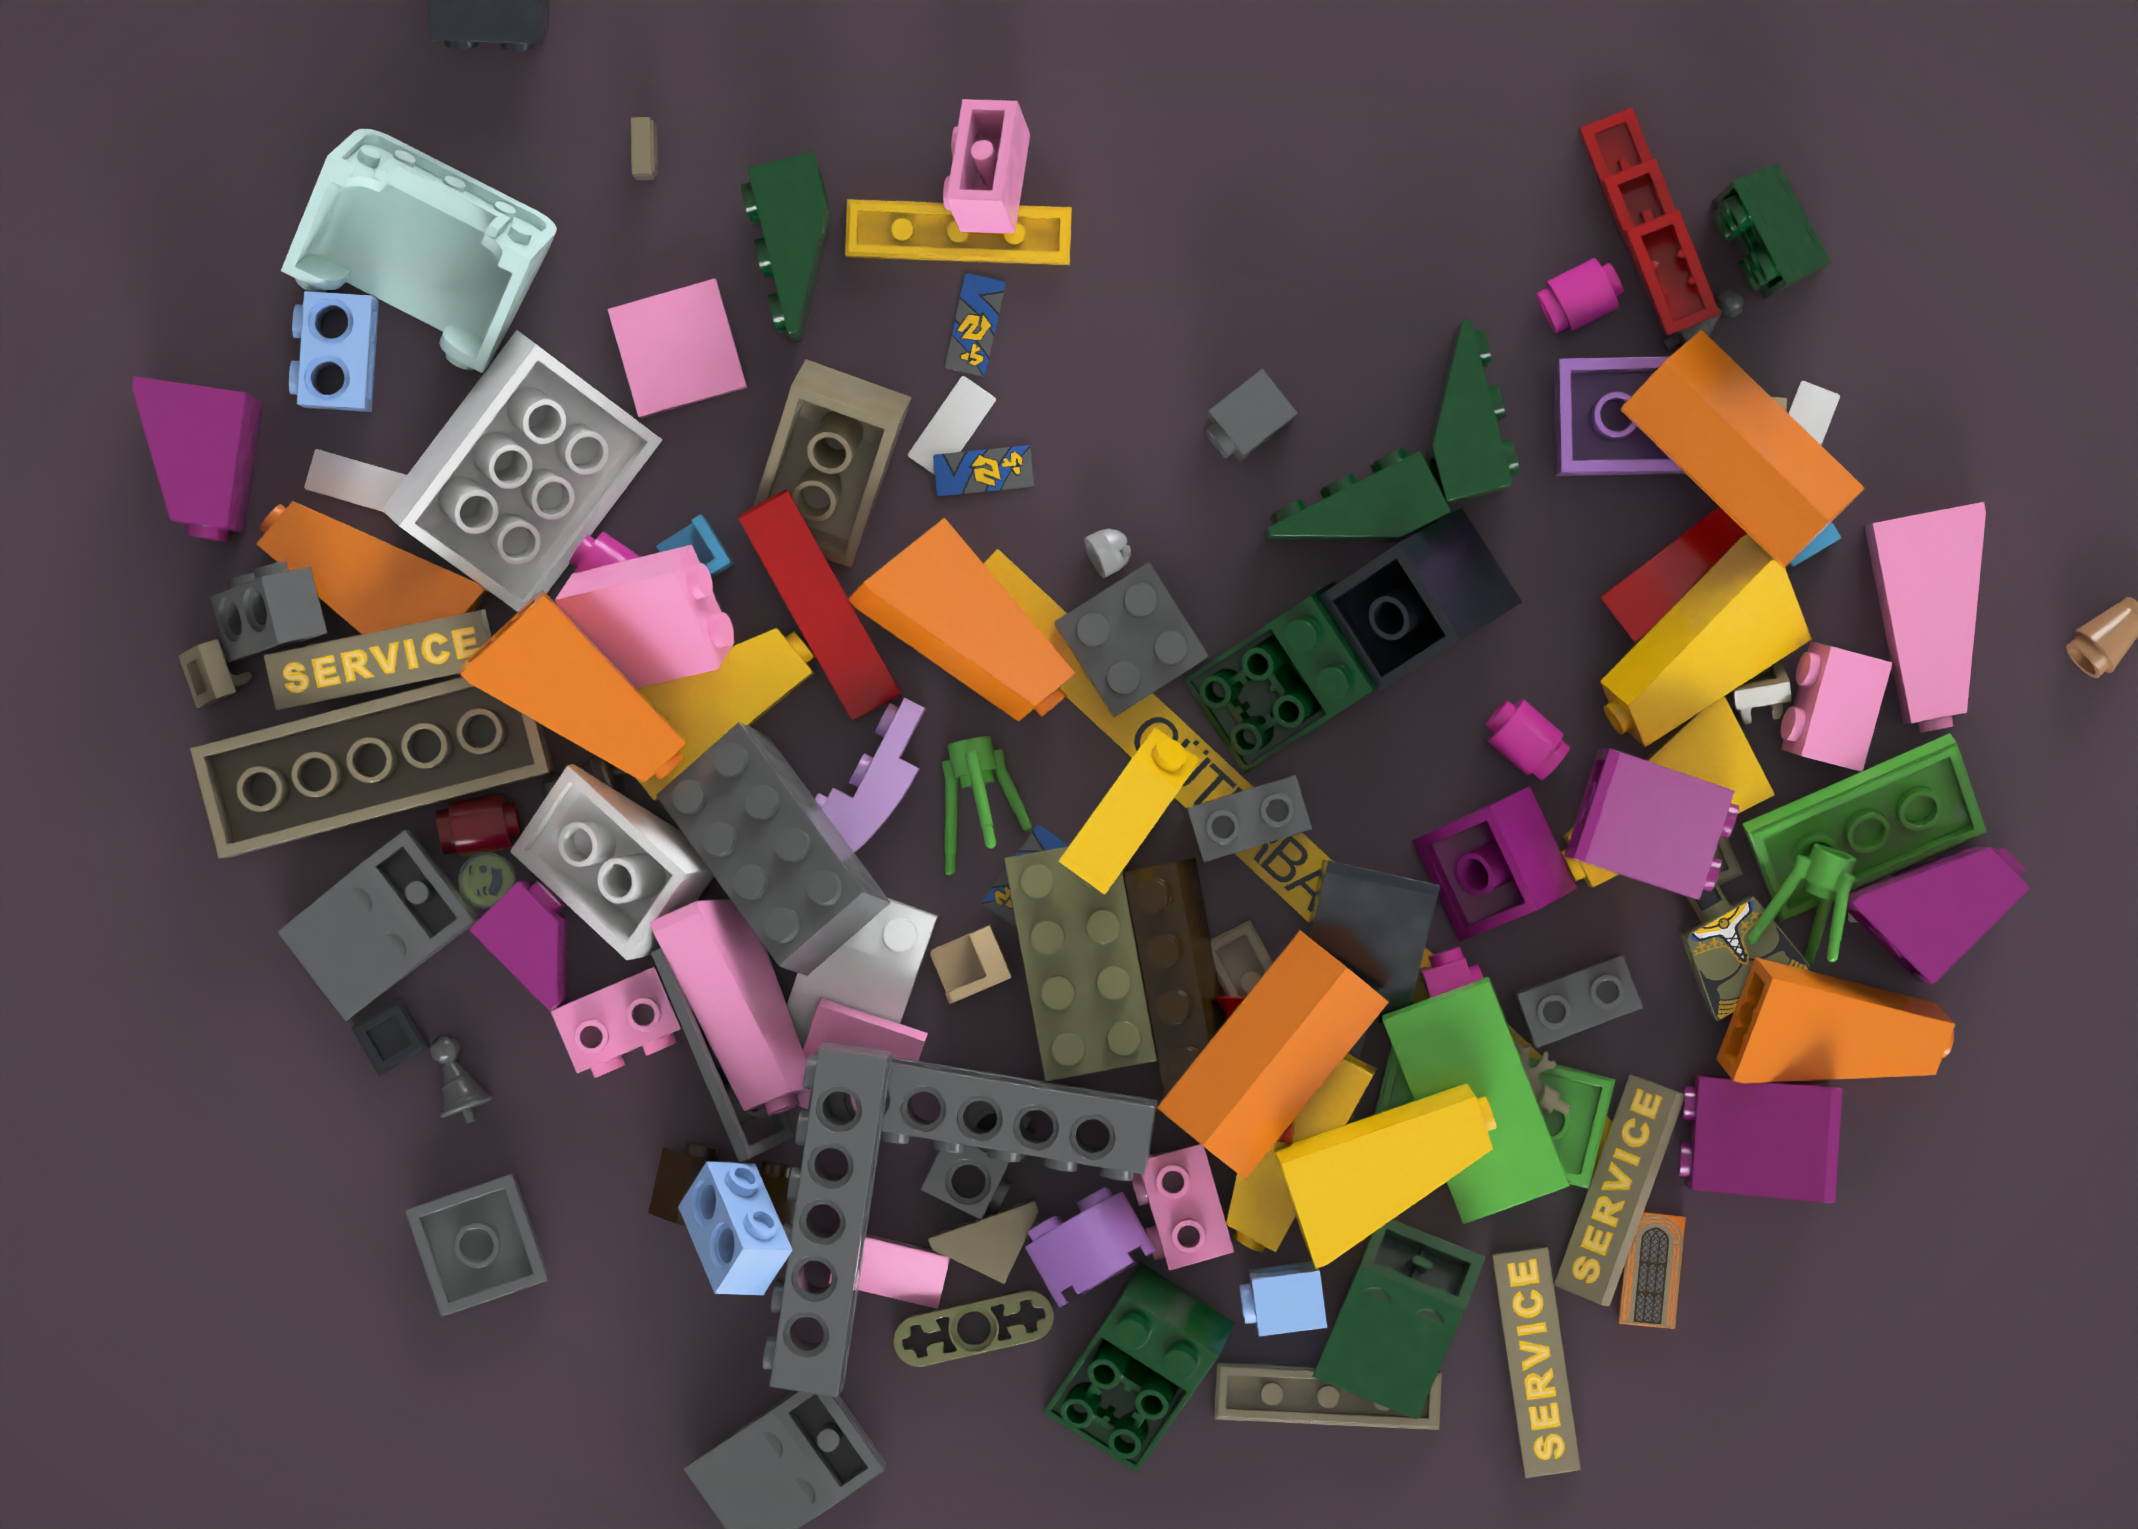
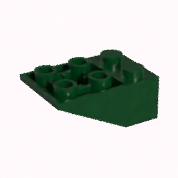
(795, 223)
(1768, 231)
(1465, 436)
(1380, 508)
(1280, 682)
(1398, 1317)
(1139, 1367)

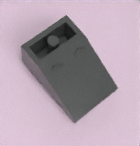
(378, 924)
(787, 1464)

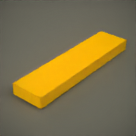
(931, 233)

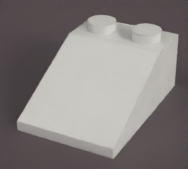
(611, 860)
(869, 970)

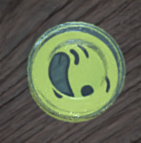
(485, 879)

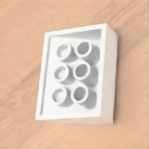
(521, 473)

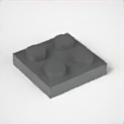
(1131, 639)
(477, 1244)

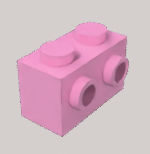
(987, 166)
(1835, 706)
(617, 1021)
(1184, 1206)

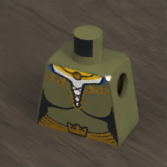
(1720, 948)

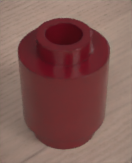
(478, 825)

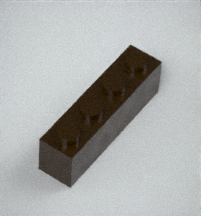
(1175, 962)

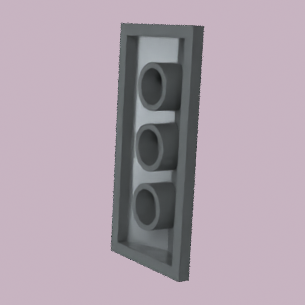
(748, 1130)

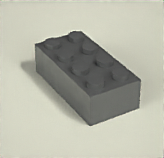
(773, 849)

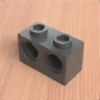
(1248, 417)
(268, 611)
(1249, 818)
(1577, 1000)
(940, 1177)

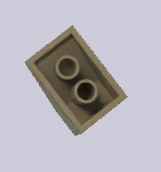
(834, 454)

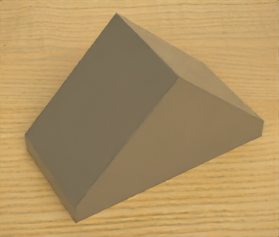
(988, 1243)

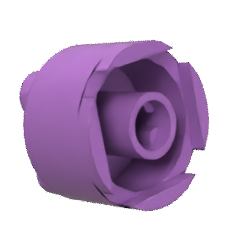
(1088, 1246)

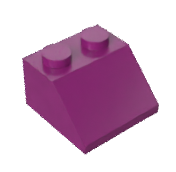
(1495, 864)
(530, 939)

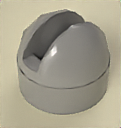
(1107, 551)

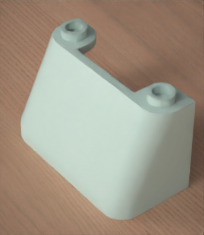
(420, 242)

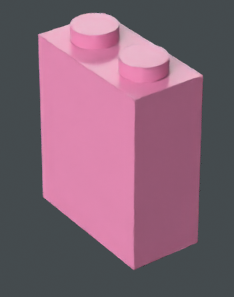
(651, 615)

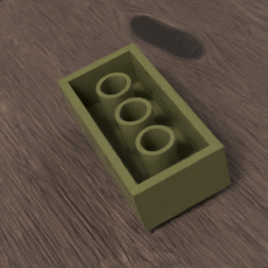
(1079, 968)

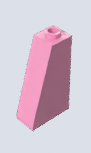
(1928, 605)
(735, 1001)

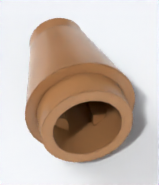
(2105, 639)

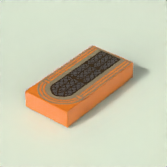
(1653, 1272)

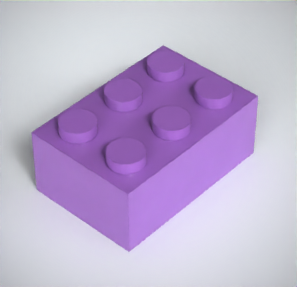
(1589, 423)

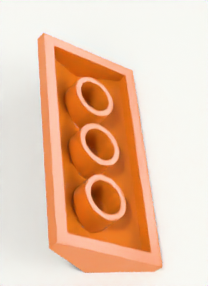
(1742, 448)
(1272, 1054)

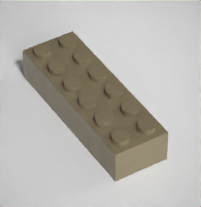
(364, 764)

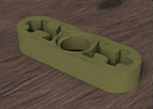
(930, 1324)

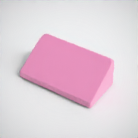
(902, 1271)

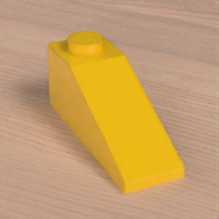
(1129, 810)

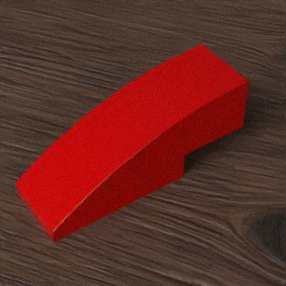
(1668, 575)

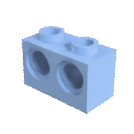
(351, 351)
(735, 1228)
(1284, 1299)

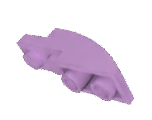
(879, 780)

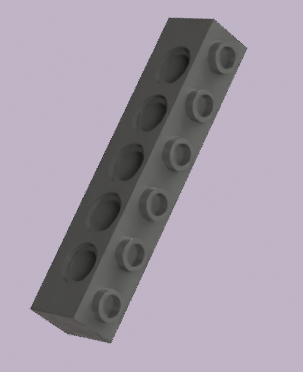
(1126, 1117)
(823, 1365)

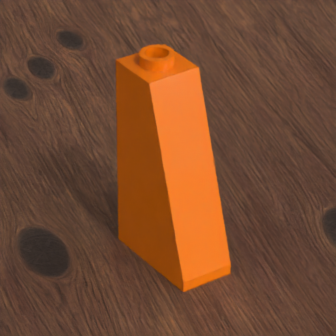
(364, 576)
(965, 622)
(569, 685)
(1829, 1028)

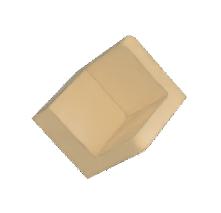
(970, 964)

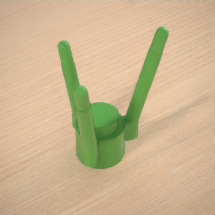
(974, 764)
(1827, 877)

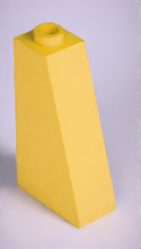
(1707, 645)
(742, 690)
(1707, 748)
(1379, 1166)
(1261, 1203)

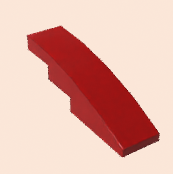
(1649, 222)
(819, 604)

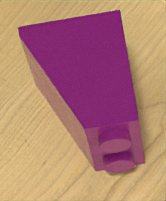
(201, 452)
(1652, 824)
(1939, 908)
(1761, 1138)

